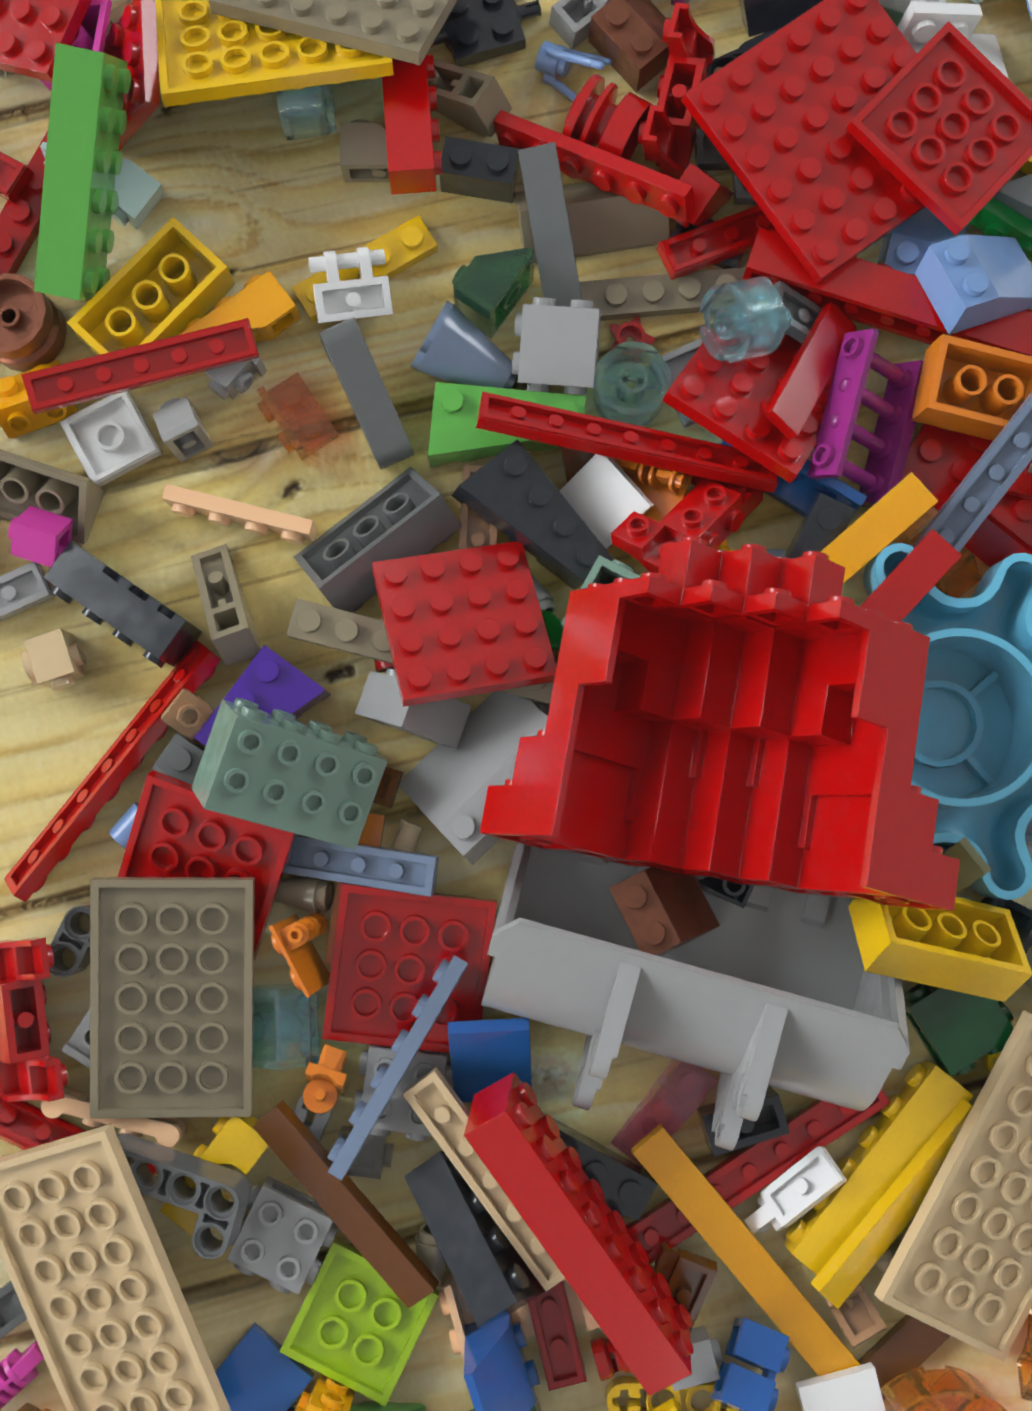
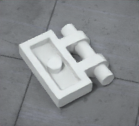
(350, 298)

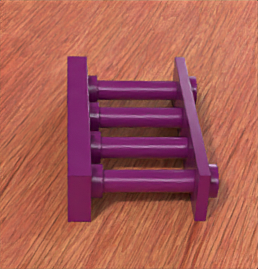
(894, 426)

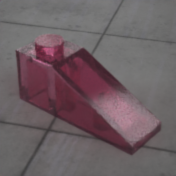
(668, 1102)

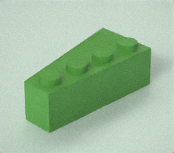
(455, 419)

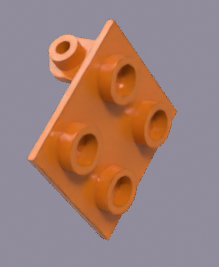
(661, 486)
(293, 941)

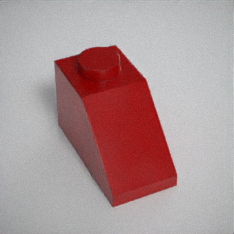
(708, 195)

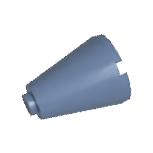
(462, 353)

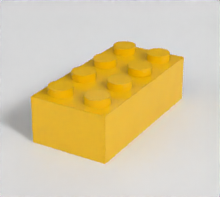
(154, 293)
(955, 950)

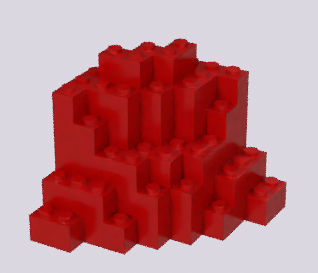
(735, 733)

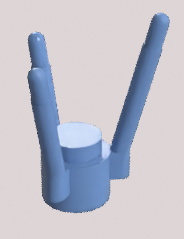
(557, 60)

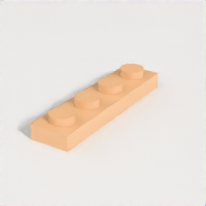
(224, 511)

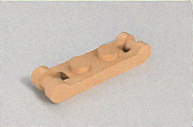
(77, 1103)

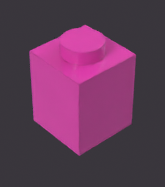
(39, 535)

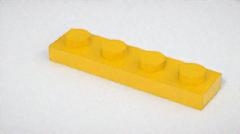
(402, 249)

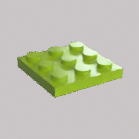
(356, 1325)

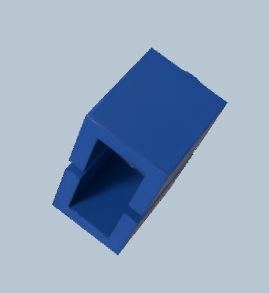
(761, 1349)

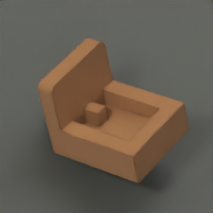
(187, 713)
(858, 1317)

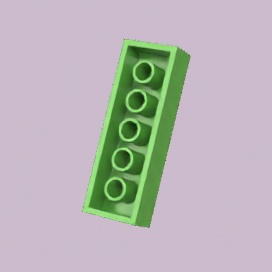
(81, 172)

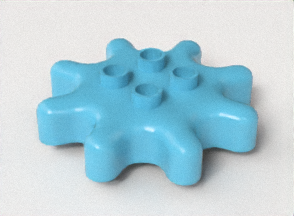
(977, 715)

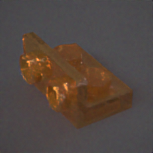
(298, 415)

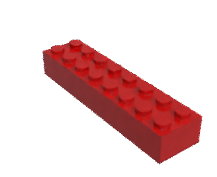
(581, 1232)

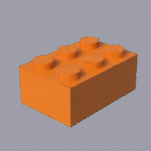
(971, 386)

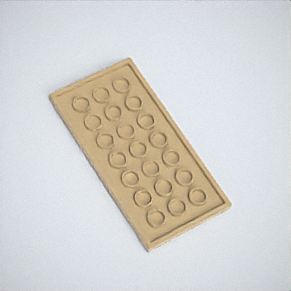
(971, 1239)
(99, 1281)

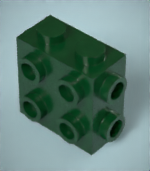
(957, 1026)

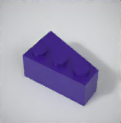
(271, 685)

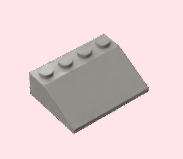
(454, 783)

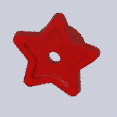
(630, 329)

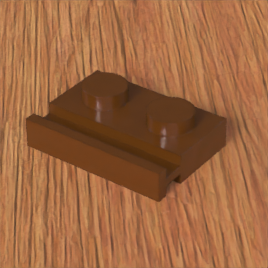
(687, 1277)

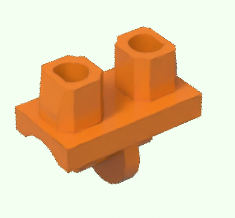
(325, 1080)

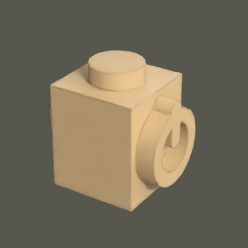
(53, 660)

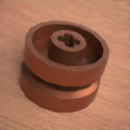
(30, 325)

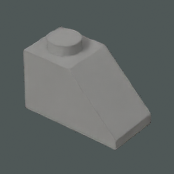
(182, 429)

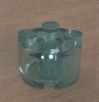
(307, 112)
(743, 319)
(631, 363)

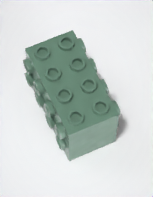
(288, 773)

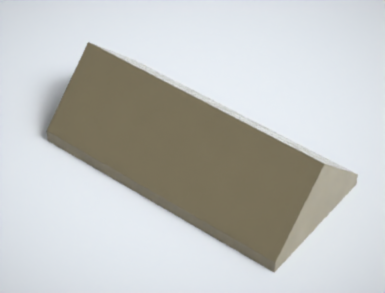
(600, 221)
(48, 488)

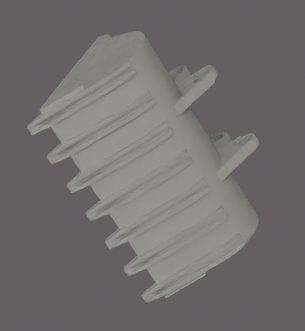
(758, 999)

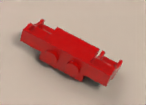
(670, 127)
(706, 512)
(25, 1035)

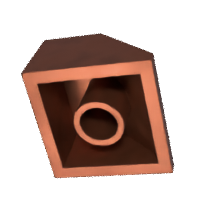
(632, 38)
(663, 909)

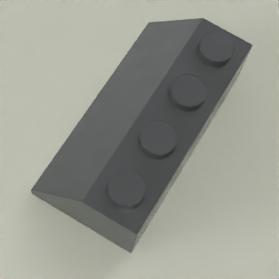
(394, 523)

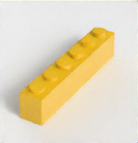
(876, 1162)

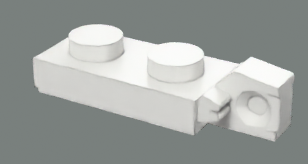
(796, 1192)

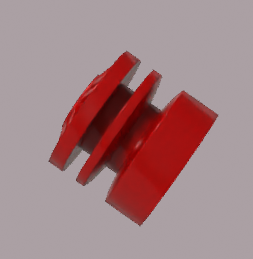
(603, 124)

